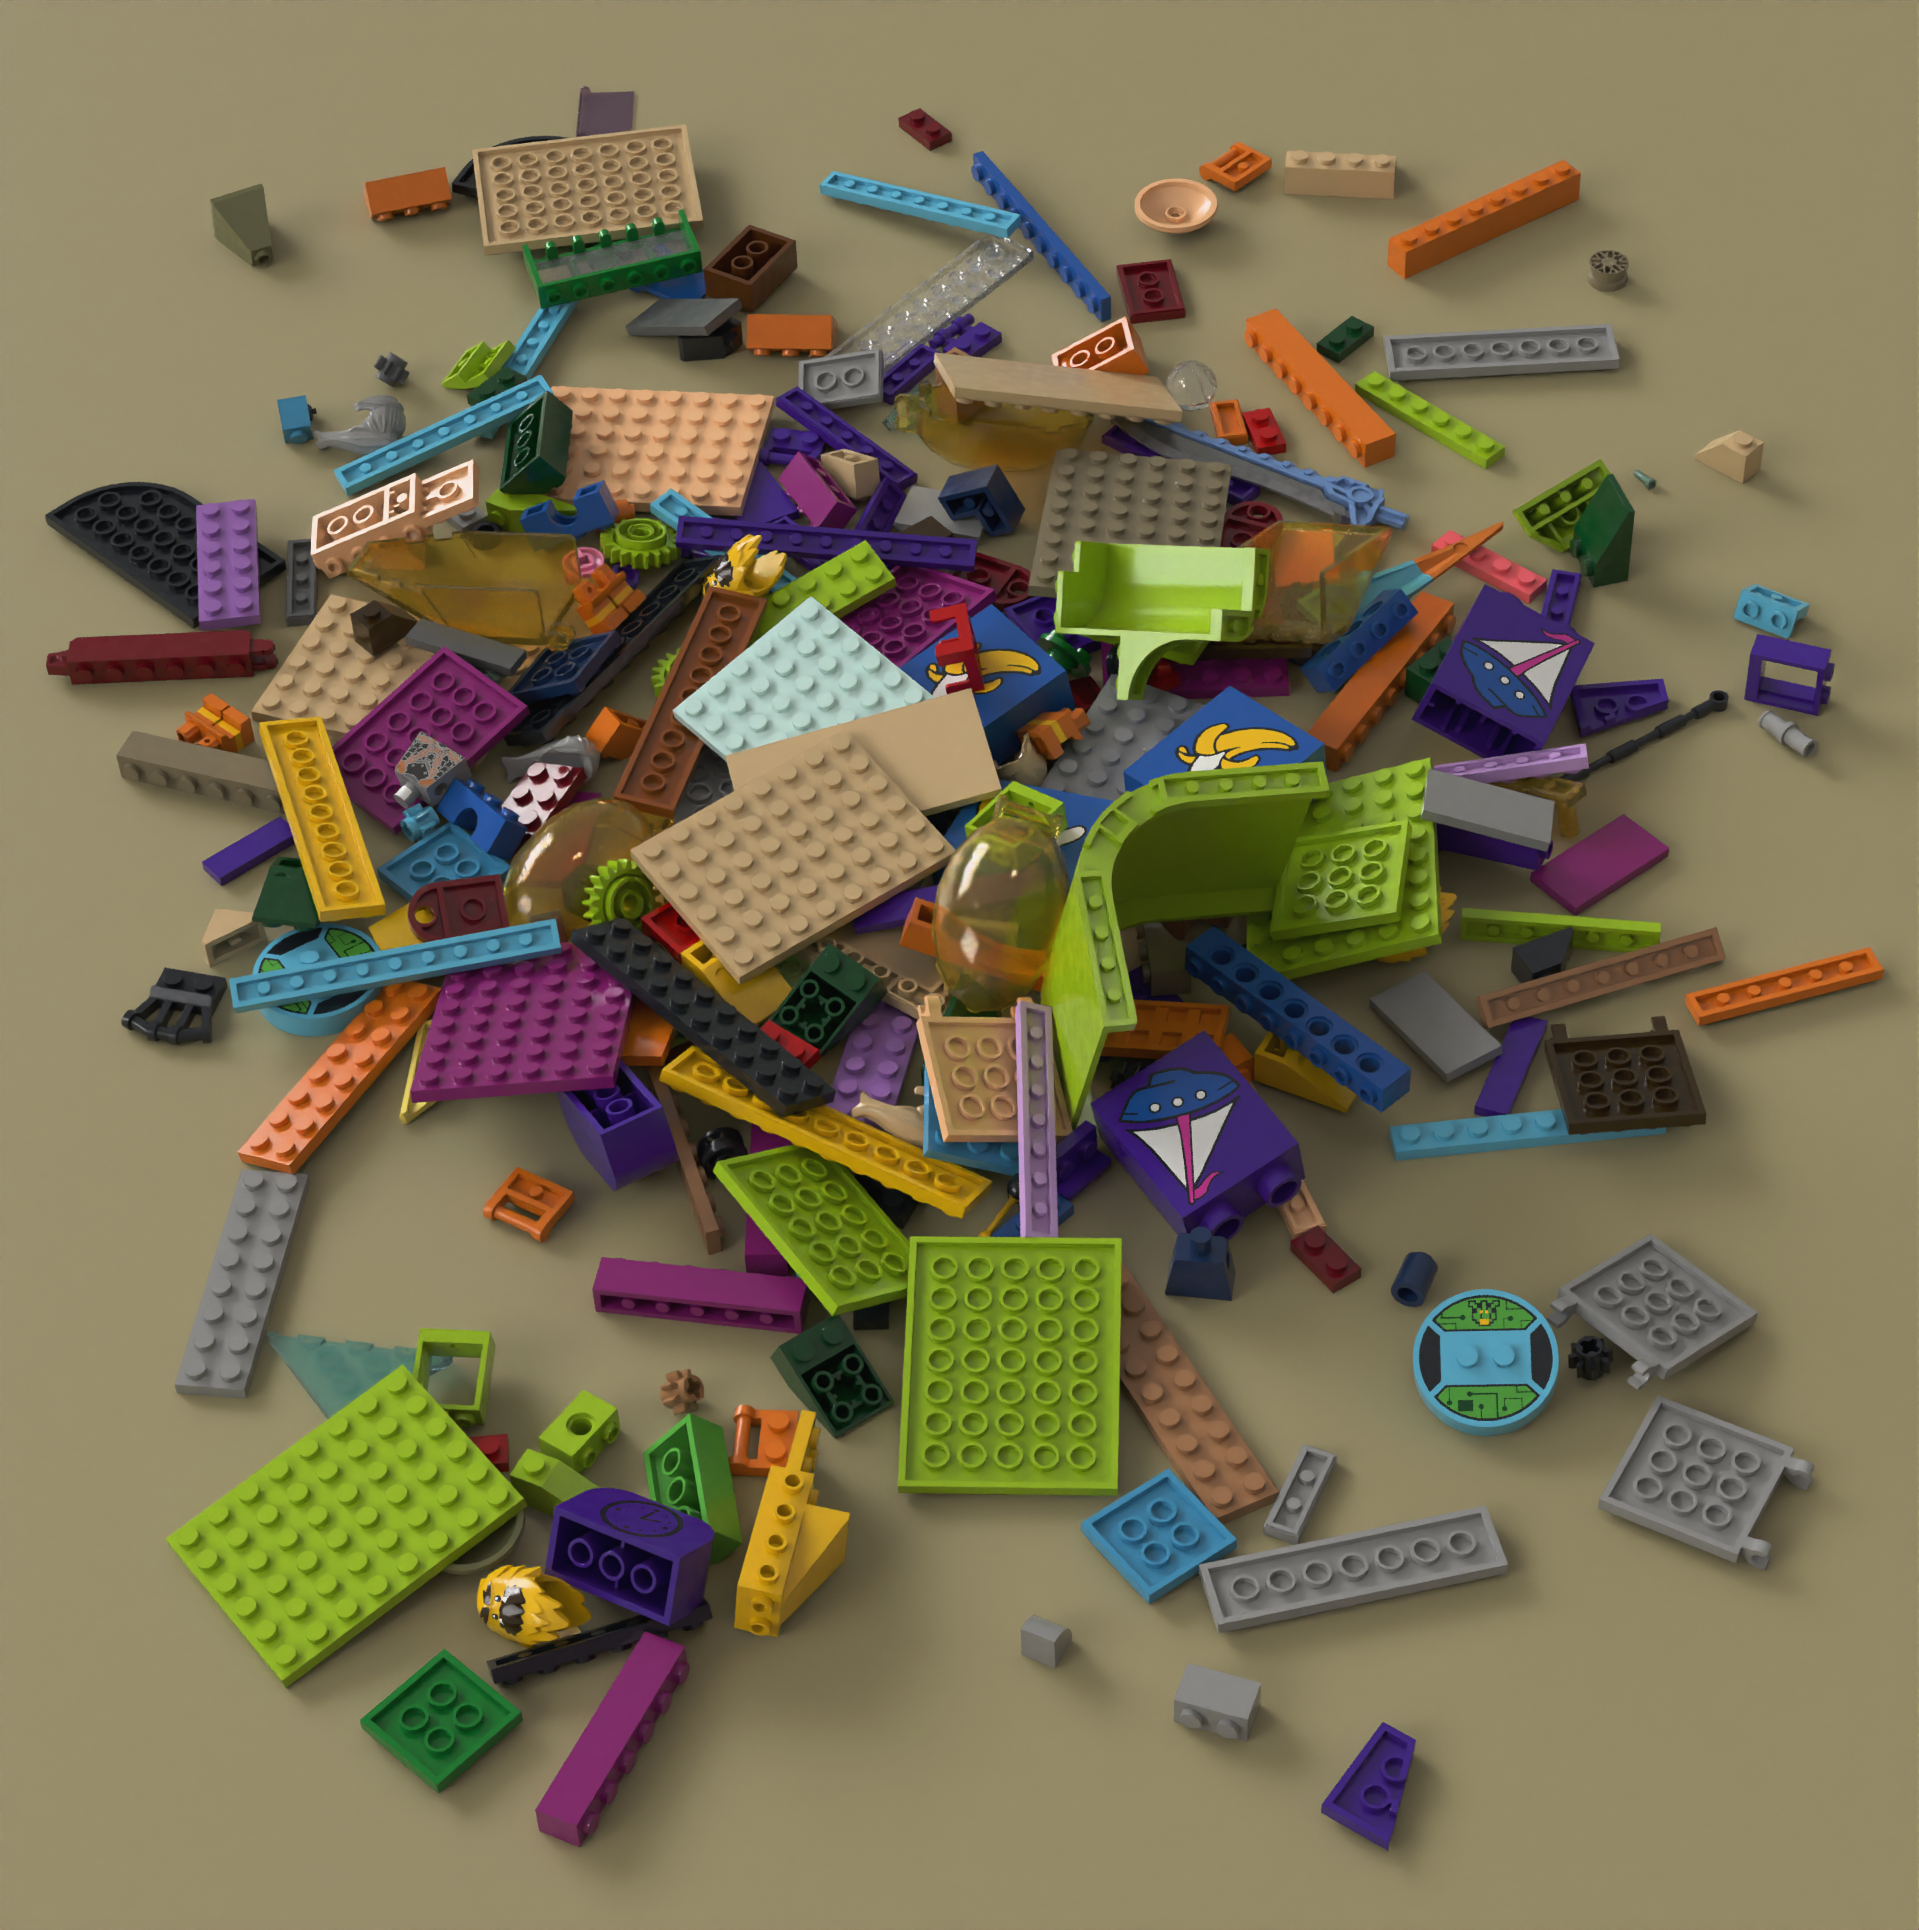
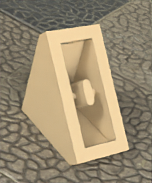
(230, 934)

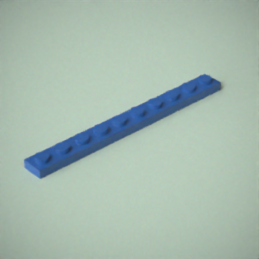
(1042, 237)

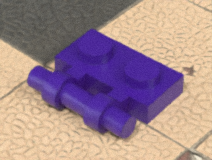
(972, 340)

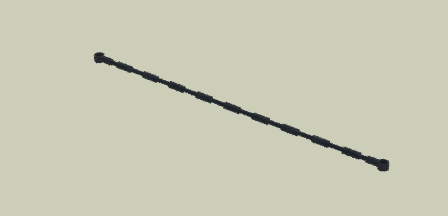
(1717, 702)

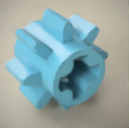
(419, 822)

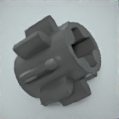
(391, 369)

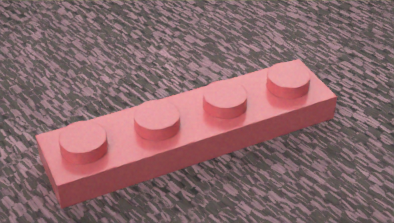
(1497, 570)

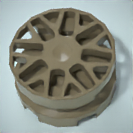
(1608, 270)

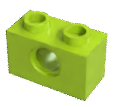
(581, 1431)

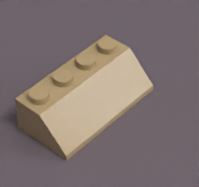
(1340, 174)

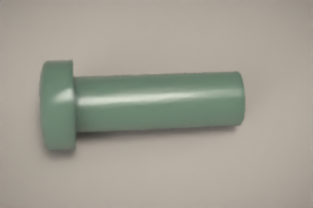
(1649, 483)

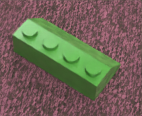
(693, 1475)

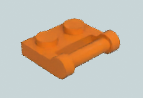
(1236, 166)
(533, 1195)
(775, 1440)

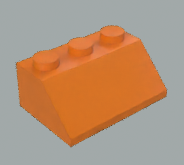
(407, 194)
(791, 334)

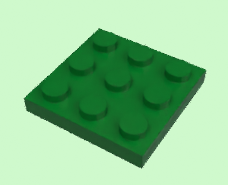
(441, 1720)

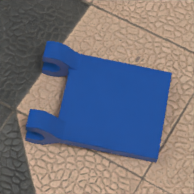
(679, 288)

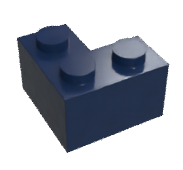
(986, 495)

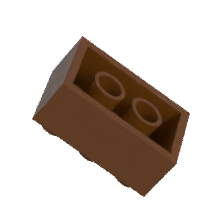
(751, 267)

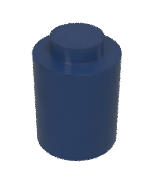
(1414, 1279)

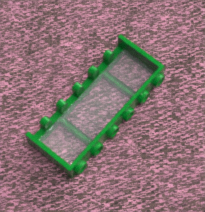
(614, 265)

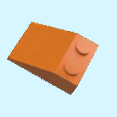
(1108, 349)

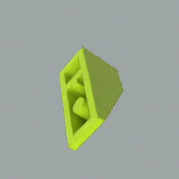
(508, 508)
(546, 1481)

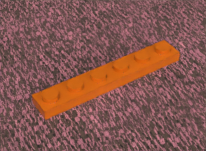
(1784, 986)

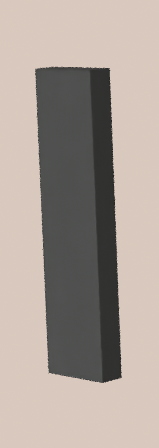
(301, 584)
(470, 647)

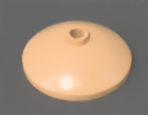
(1175, 205)

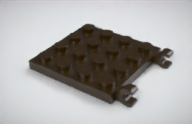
(1624, 1080)

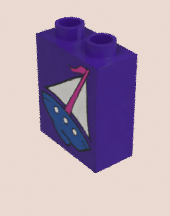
(1503, 678)
(1199, 1140)

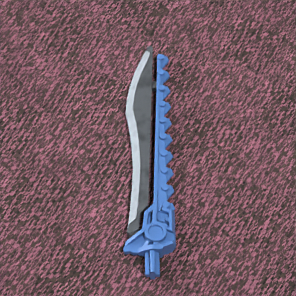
(1337, 497)

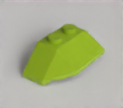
(1555, 512)

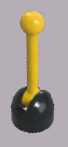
(1013, 1195)

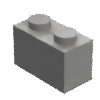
(1217, 1702)

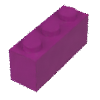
(816, 493)

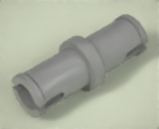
(1787, 733)

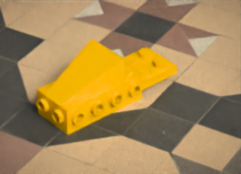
(791, 1542)

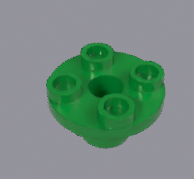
(1071, 659)

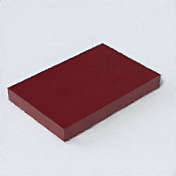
(1150, 291)

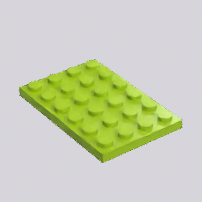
(821, 1225)

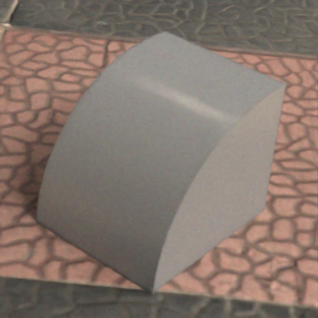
(1044, 1640)

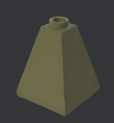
(243, 224)

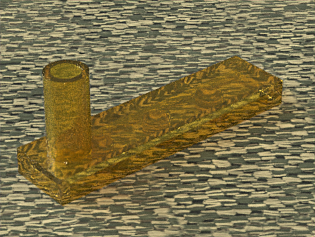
(1560, 790)

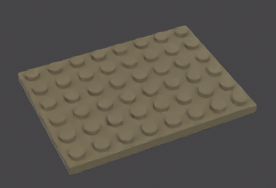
(1125, 502)

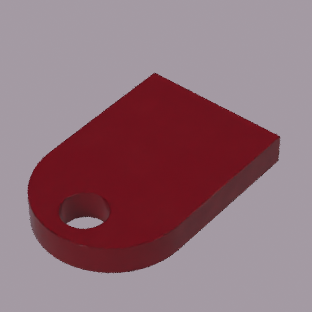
(1242, 525)
(1002, 577)
(459, 908)

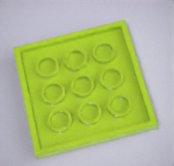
(1342, 881)

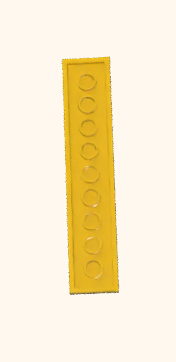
(321, 819)
(834, 1137)

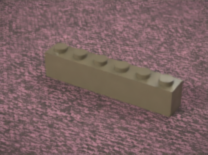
(199, 771)

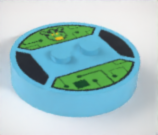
(297, 948)
(1485, 1362)

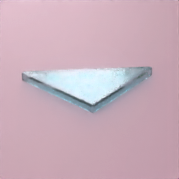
(342, 1371)

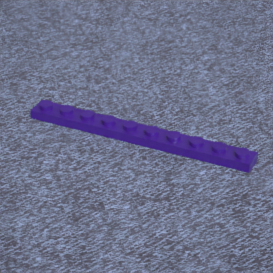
(828, 542)

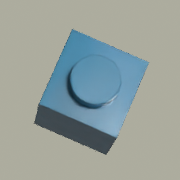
(295, 419)

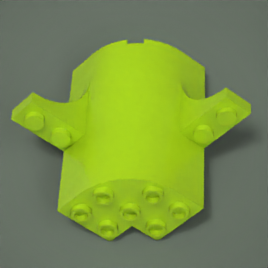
(1159, 600)

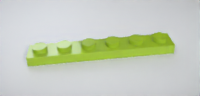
(1430, 420)
(1588, 931)

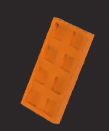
(1165, 1027)

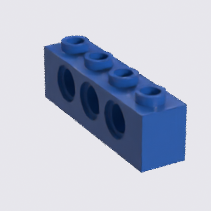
(1366, 635)

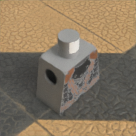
(428, 771)

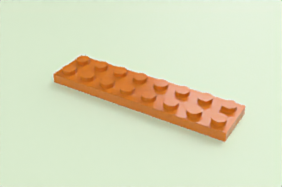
(340, 1077)

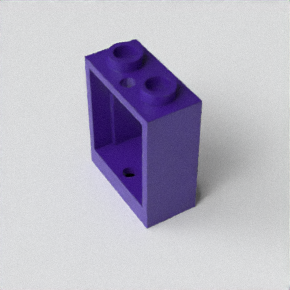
(1783, 693)

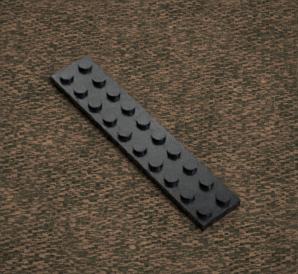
(636, 631)
(703, 1017)

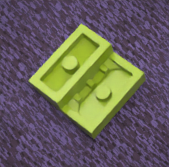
(478, 365)

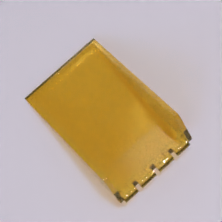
(1316, 578)

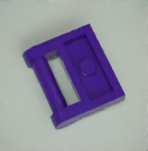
(785, 443)

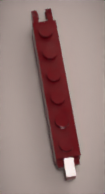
(162, 657)

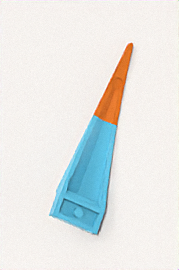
(1422, 571)

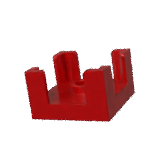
(960, 648)
(669, 930)

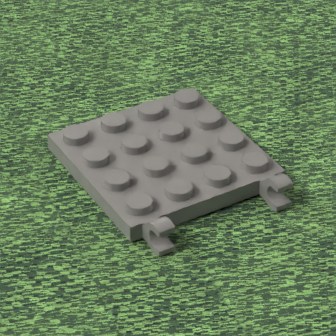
(1654, 1308)
(1701, 1481)

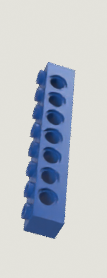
(1298, 1019)

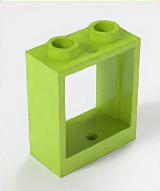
(1023, 795)
(458, 1344)

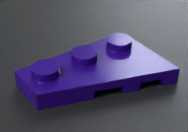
(1616, 703)
(1373, 1786)

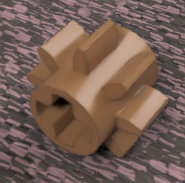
(681, 1391)

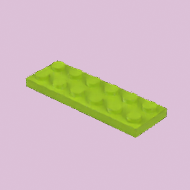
(837, 585)

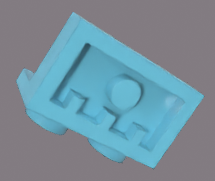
(1770, 610)

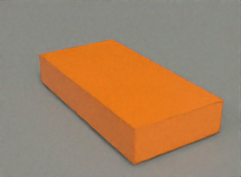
(1229, 421)

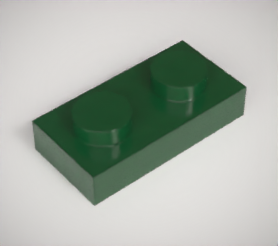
(1345, 339)
(498, 383)

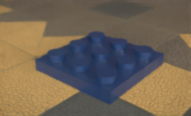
(565, 670)

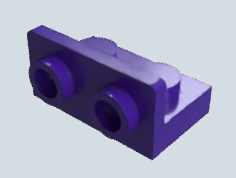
(1079, 1161)

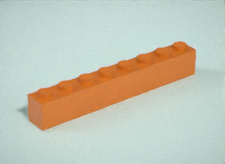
(1483, 219)
(1320, 388)
(1380, 681)

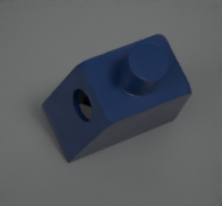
(1201, 1266)

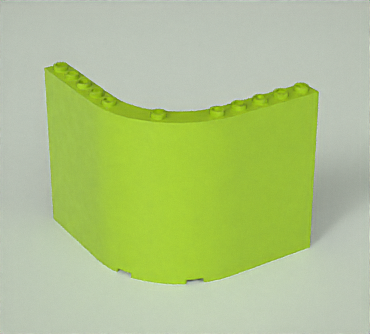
(1156, 855)

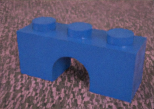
(594, 511)
(493, 826)

